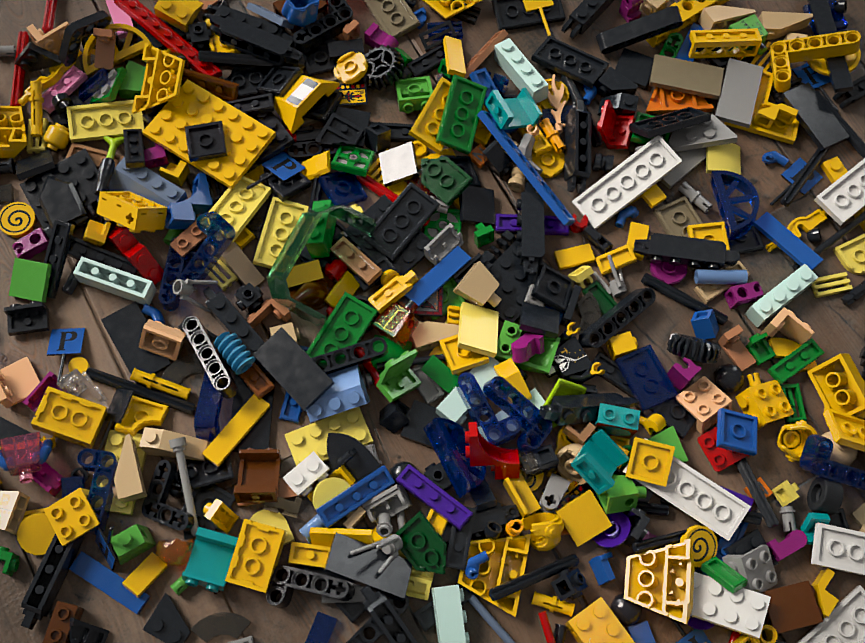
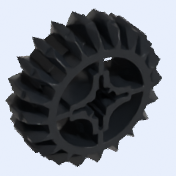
(382, 72)
(693, 348)

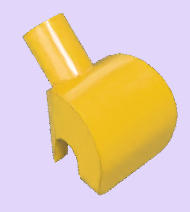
(653, 423)

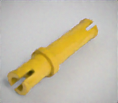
(36, 109)
(138, 376)

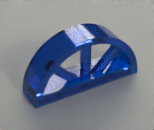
(734, 181)
(444, 437)

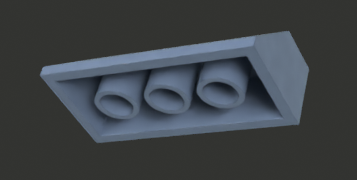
(146, 184)

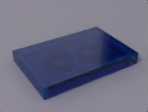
(646, 377)

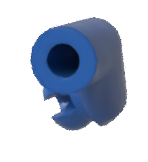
(590, 94)
(773, 157)
(630, 211)
(153, 312)
(474, 563)

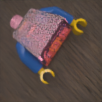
(25, 454)

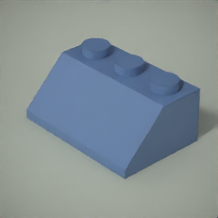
(343, 395)

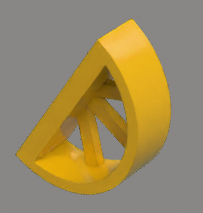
(120, 56)

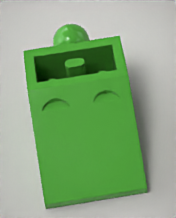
(537, 363)

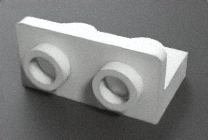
(306, 474)

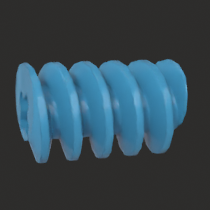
(234, 353)

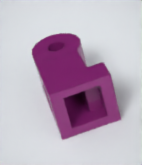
(630, 9)
(376, 37)
(155, 157)
(31, 244)
(743, 294)
(526, 347)
(792, 542)

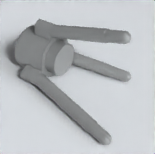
(617, 286)
(185, 288)
(388, 545)

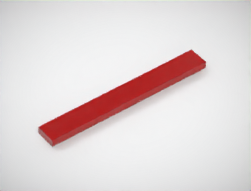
(166, 36)

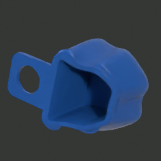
(300, 11)

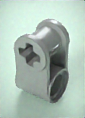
(554, 491)

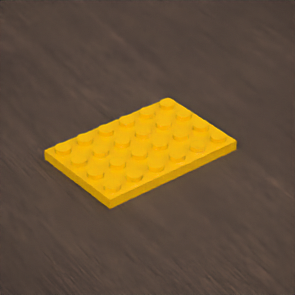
(194, 106)

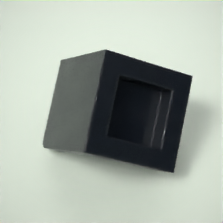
(378, 137)
(394, 416)

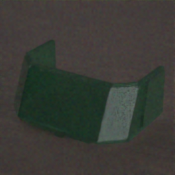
(293, 247)

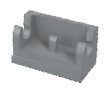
(443, 244)
(390, 501)

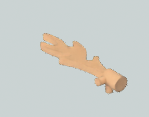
(554, 101)

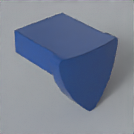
(602, 568)

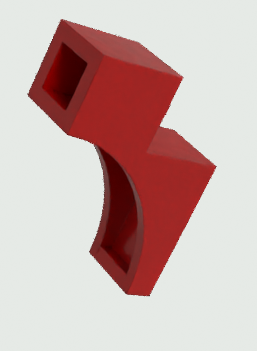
(136, 253)
(482, 453)

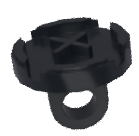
(60, 103)

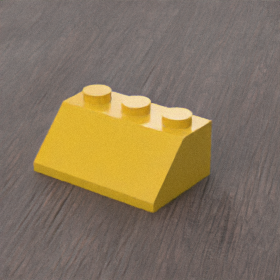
(840, 385)

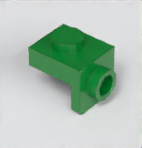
(760, 348)
(11, 561)

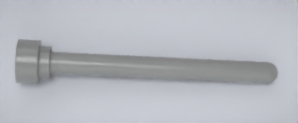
(178, 446)

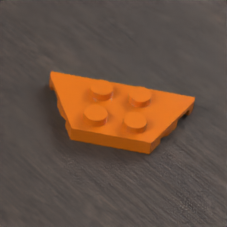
(667, 101)

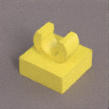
(581, 274)
(786, 492)

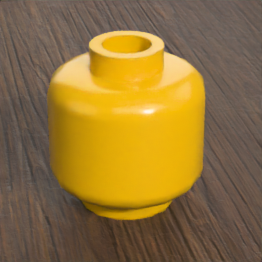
(57, 137)

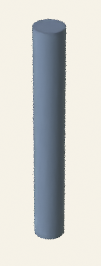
(490, 620)

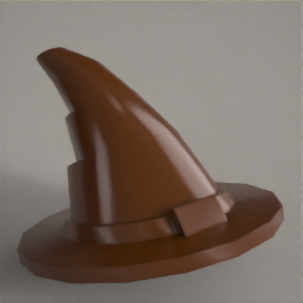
(313, 294)

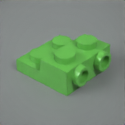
(413, 93)

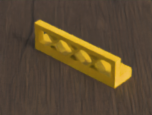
(725, 39)

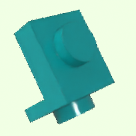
(808, 525)

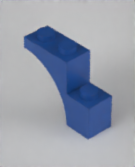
(183, 214)

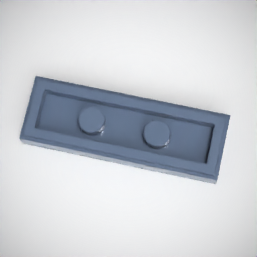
(269, 15)

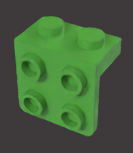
(398, 377)

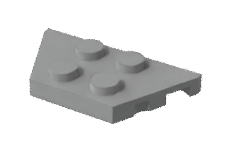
(702, 135)

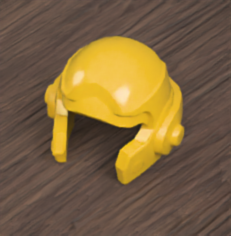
(793, 439)
(544, 529)

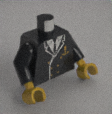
(571, 360)

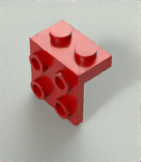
(614, 127)
(718, 457)

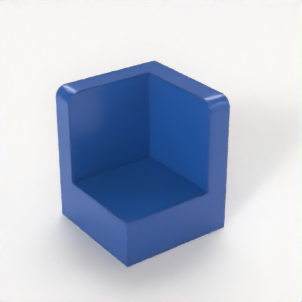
(705, 324)

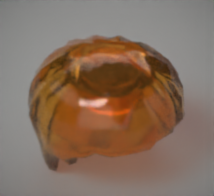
(174, 552)

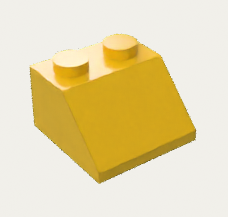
(178, 12)

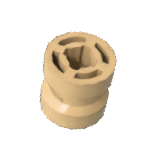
(517, 180)

